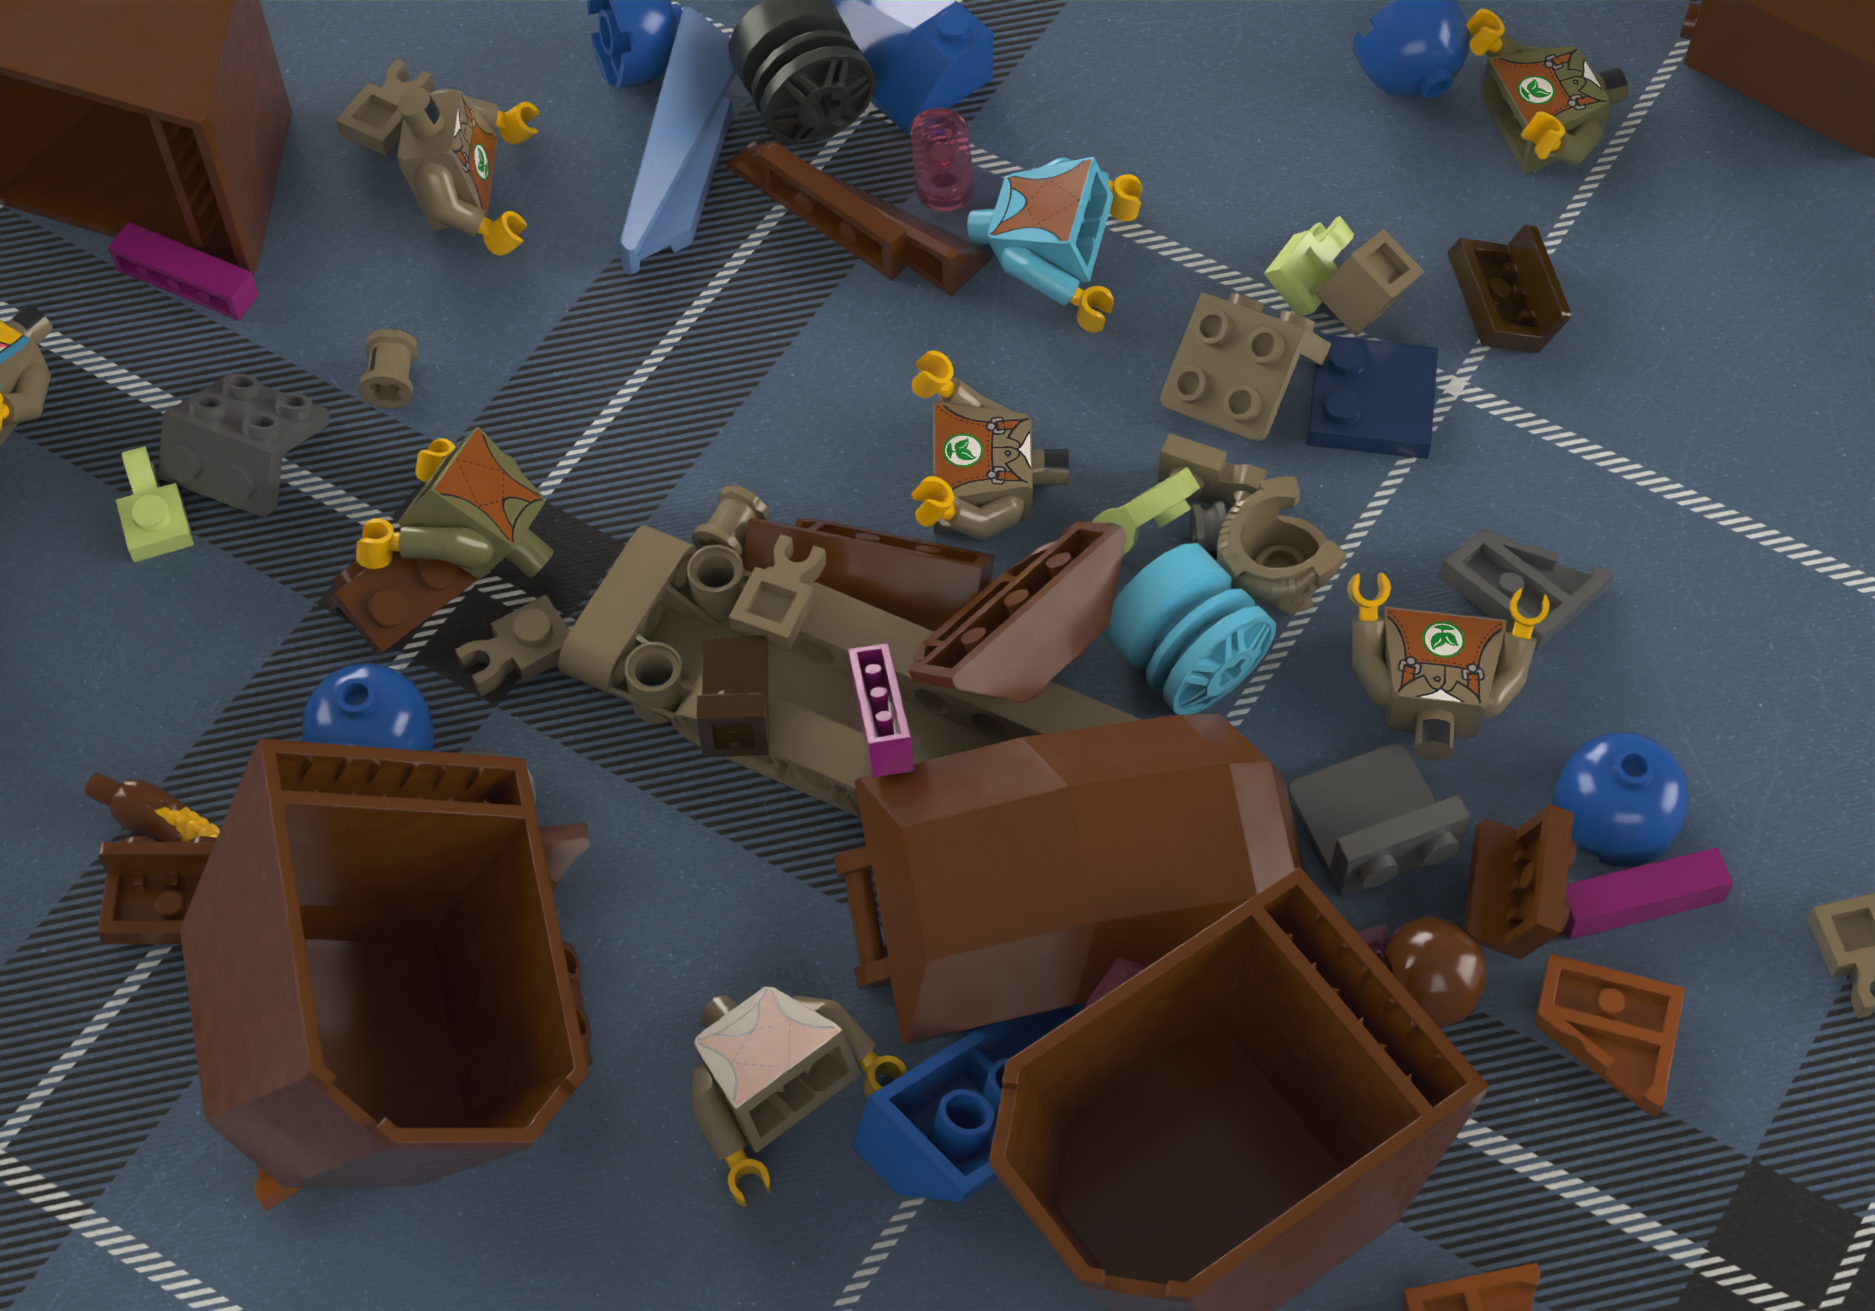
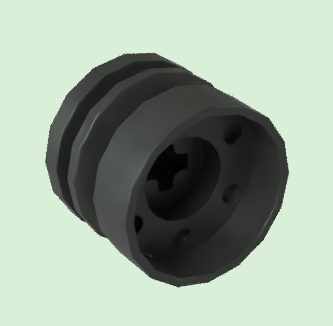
(801, 69)

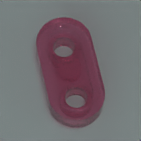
(945, 169)

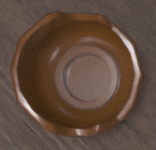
(1439, 968)

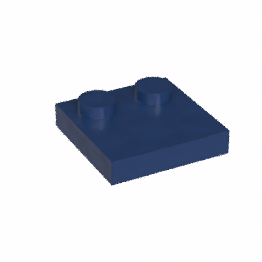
(1374, 397)

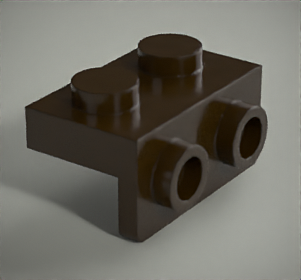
(1511, 290)

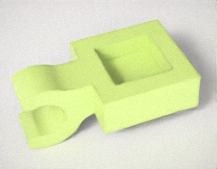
(1308, 264)
(1161, 502)
(155, 515)

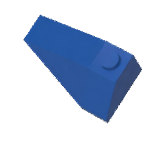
(920, 53)
(937, 1122)

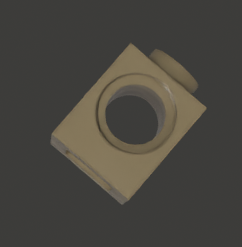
(1369, 282)

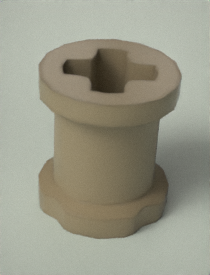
(388, 369)
(730, 519)

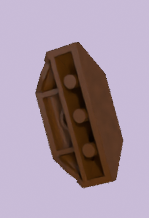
(1028, 618)

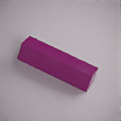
(183, 271)
(881, 710)
(1646, 893)

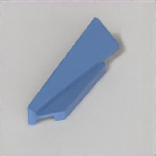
(681, 143)

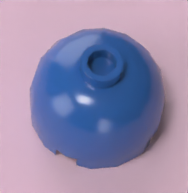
(633, 39)
(1414, 47)
(368, 709)
(1624, 798)

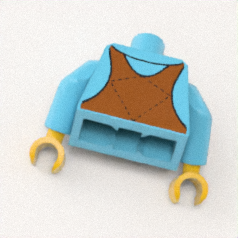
(1052, 228)

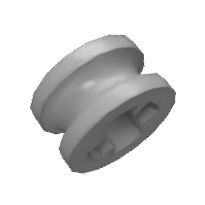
(1206, 525)

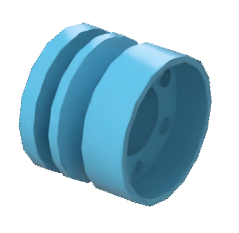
(1189, 629)

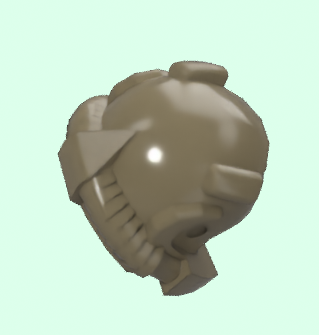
(1276, 555)

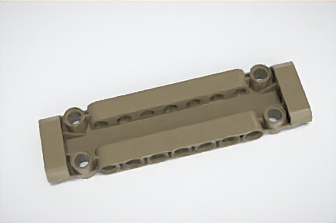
(659, 609)

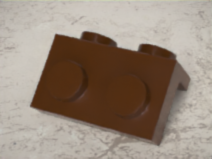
(396, 598)
(1519, 882)
(149, 888)

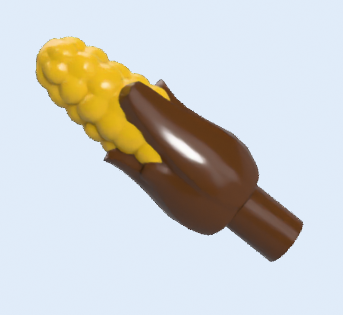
(149, 809)

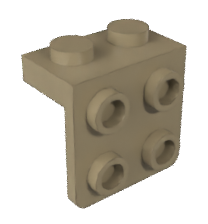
(1238, 364)

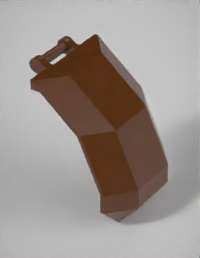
(1052, 855)

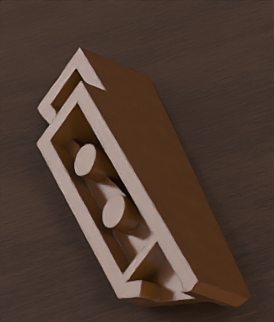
(859, 221)
(886, 570)

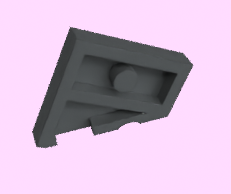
(1495, 567)

